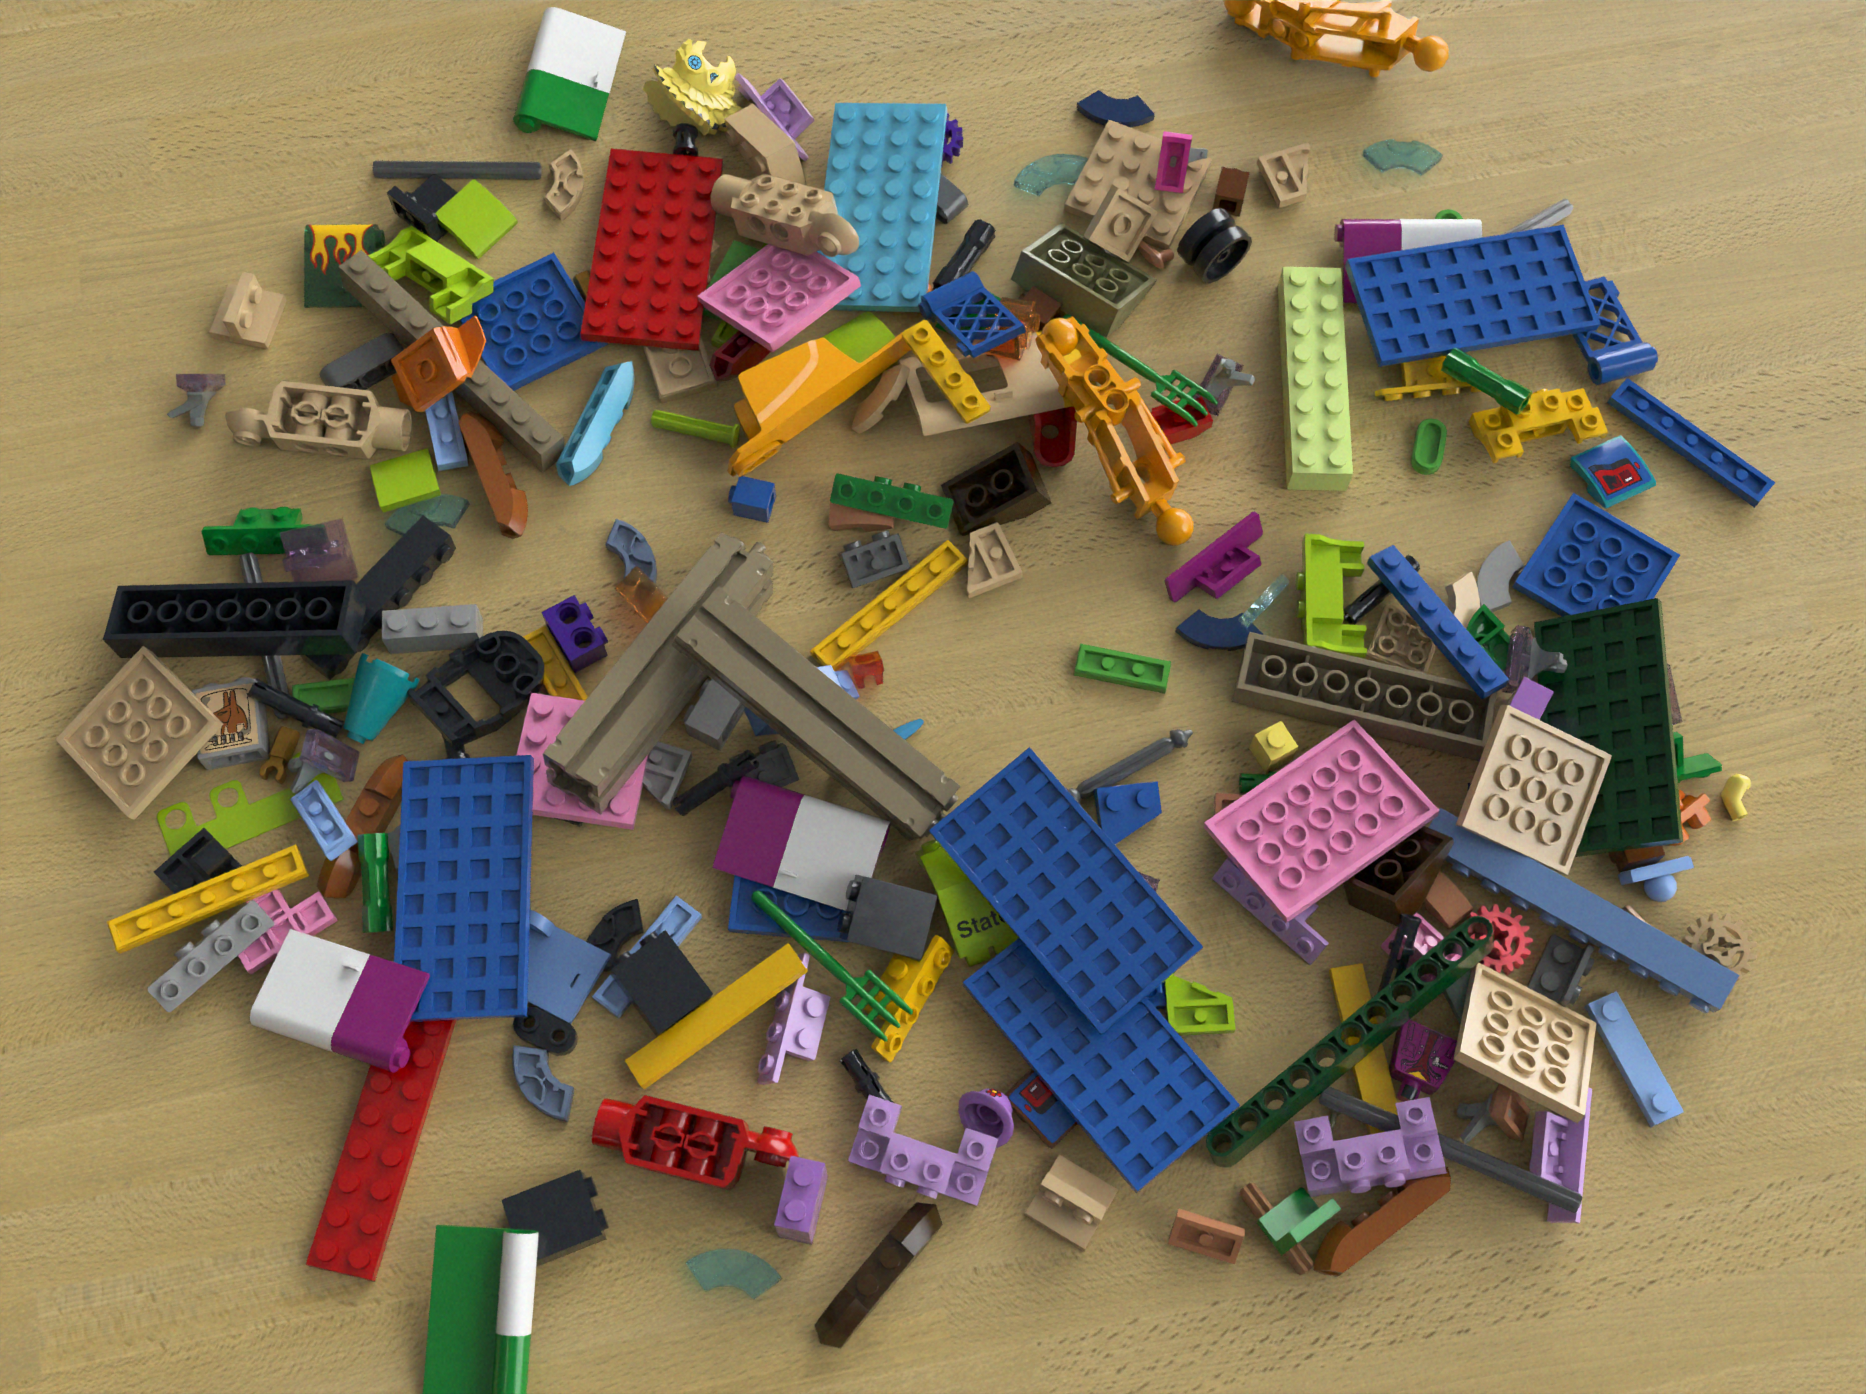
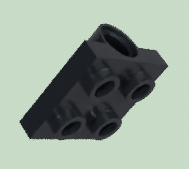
(196, 863)

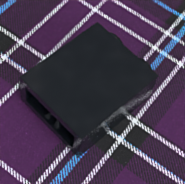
(887, 916)
(660, 982)
(561, 1214)

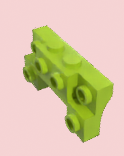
(437, 269)
(1321, 590)

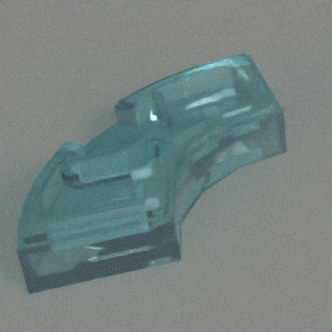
(1399, 154)
(1050, 171)
(442, 510)
(1264, 600)
(733, 1269)

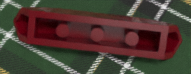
(736, 356)

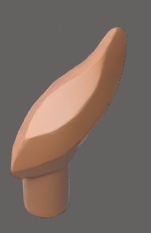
(1153, 256)

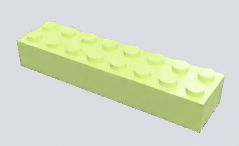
(1314, 379)

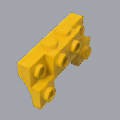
(1544, 416)

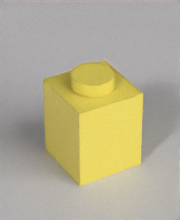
(1273, 747)

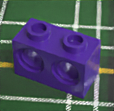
(571, 635)

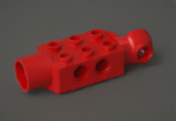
(687, 1140)

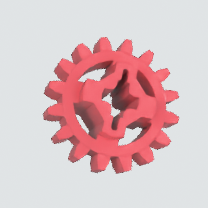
(1507, 931)

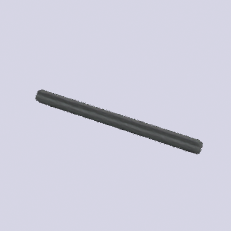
(1458, 1152)

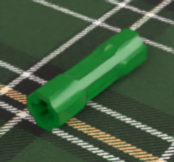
(1504, 391)
(376, 907)

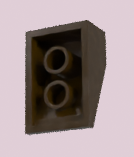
(997, 490)
(1400, 877)

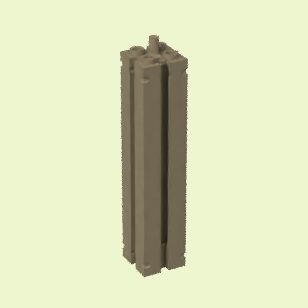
(650, 680)
(816, 715)

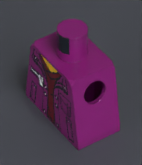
(1420, 1060)

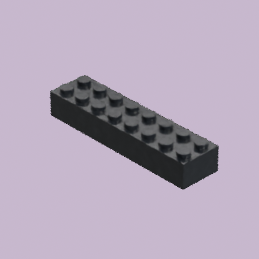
(237, 619)

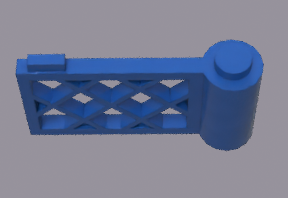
(958, 298)
(1620, 358)

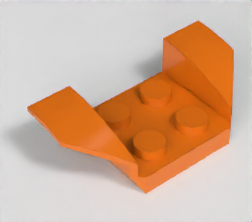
(437, 363)

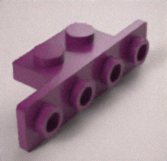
(1220, 563)

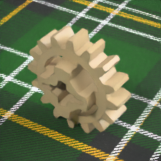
(1718, 935)

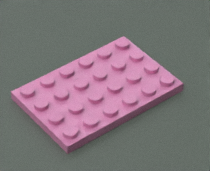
(1320, 820)

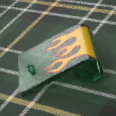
(327, 249)

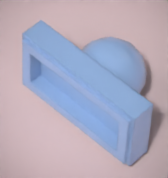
(1658, 882)

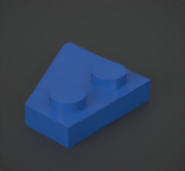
(1126, 808)

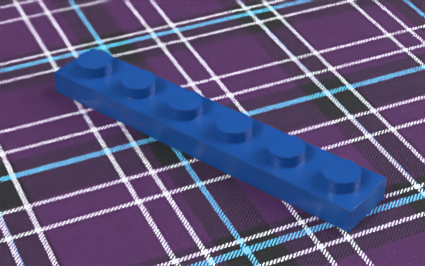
(1691, 442)
(1438, 622)

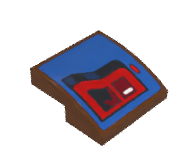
(1040, 1109)

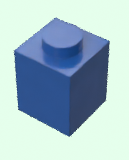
(752, 498)

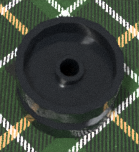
(1214, 245)

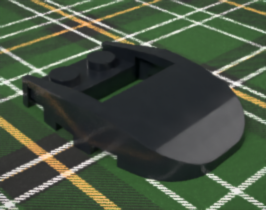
(501, 665)

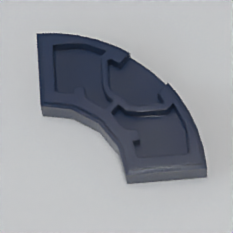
(1128, 112)
(1215, 632)

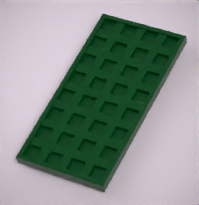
(1620, 703)

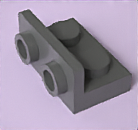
(874, 559)
(774, 765)
(1561, 970)

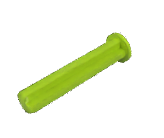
(696, 427)

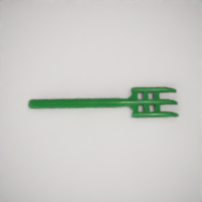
(1162, 382)
(854, 985)

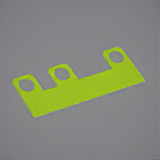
(242, 819)

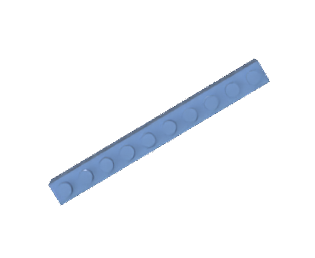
(1588, 917)

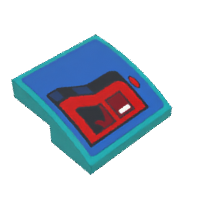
(1613, 471)

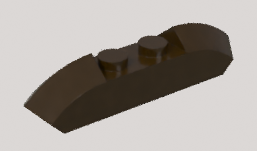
(878, 1274)

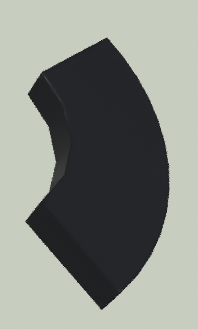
(616, 929)

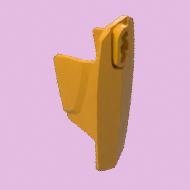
(796, 391)

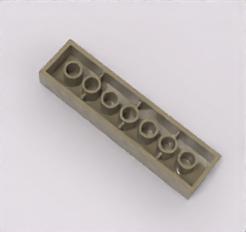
(1379, 696)

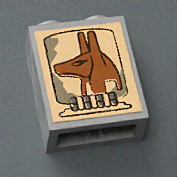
(244, 728)

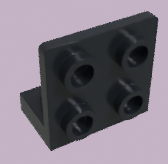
(420, 206)

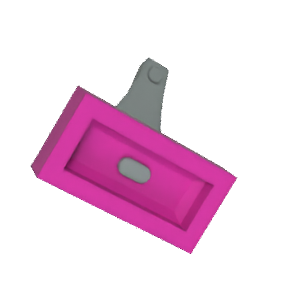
(1173, 161)

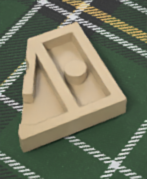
(1286, 174)
(990, 561)

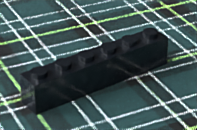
(392, 583)

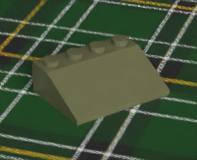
(1083, 278)

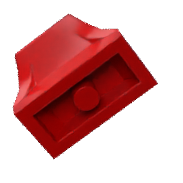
(1179, 429)

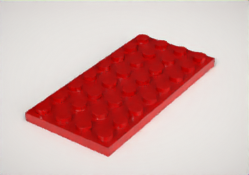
(652, 250)

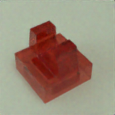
(865, 665)

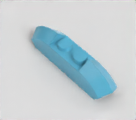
(593, 430)

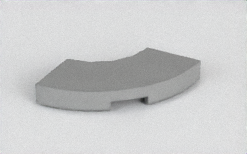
(1495, 576)

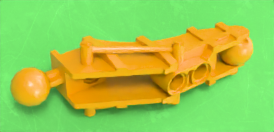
(1341, 32)
(1059, 339)

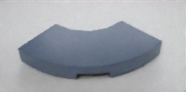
(632, 549)
(540, 1085)

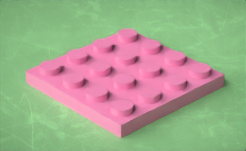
(778, 294)
(542, 724)

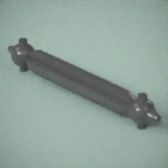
(1131, 764)

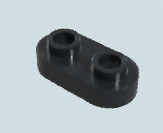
(543, 1032)

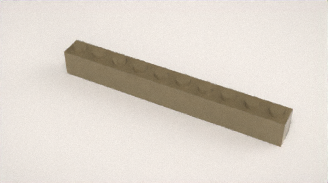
(483, 391)

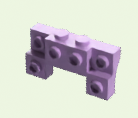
(1373, 1158)
(919, 1163)

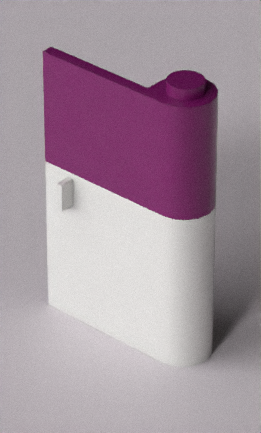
(1381, 236)
(798, 842)
(340, 1000)

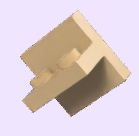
(1120, 223)
(248, 313)
(1071, 1202)

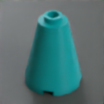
(375, 698)

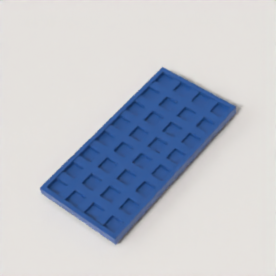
(1471, 295)
(466, 884)
(1066, 890)
(1129, 1089)

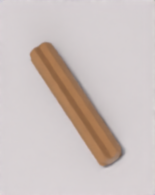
(1259, 1206)

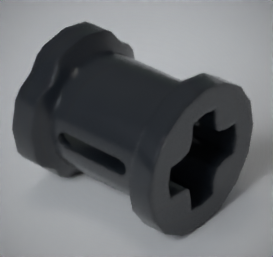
(686, 141)

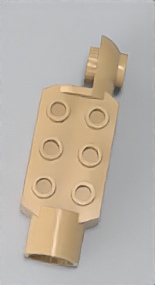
(784, 214)
(323, 422)

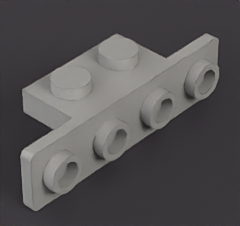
(209, 955)

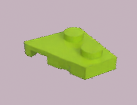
(1196, 1010)

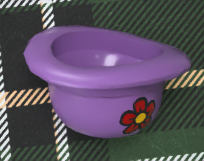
(987, 1113)

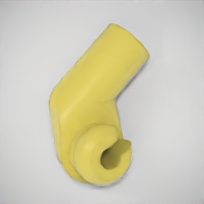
(1733, 793)

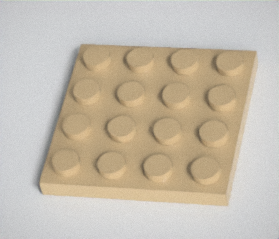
(1131, 163)
(139, 732)
(1534, 789)
(1526, 1042)

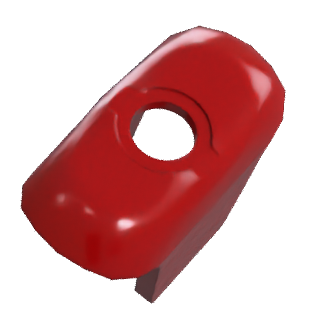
(1060, 449)

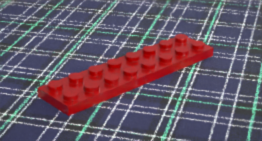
(379, 1156)

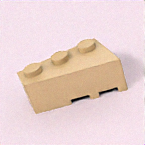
(764, 145)

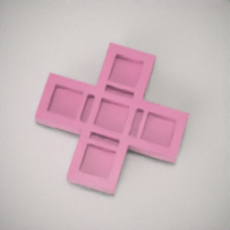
(306, 917)

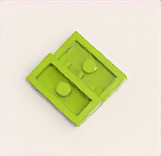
(476, 218)
(860, 336)
(405, 480)

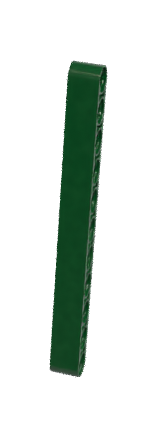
(1347, 1056)

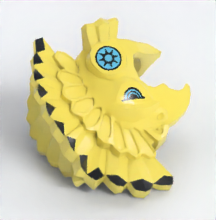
(694, 90)

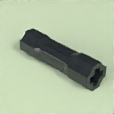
(974, 244)

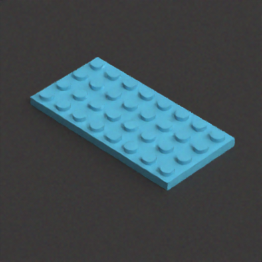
(887, 187)

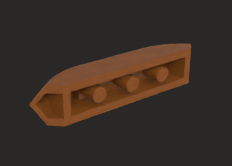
(506, 500)
(369, 815)
(1347, 1246)

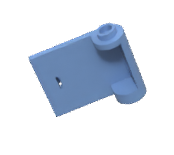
(555, 964)

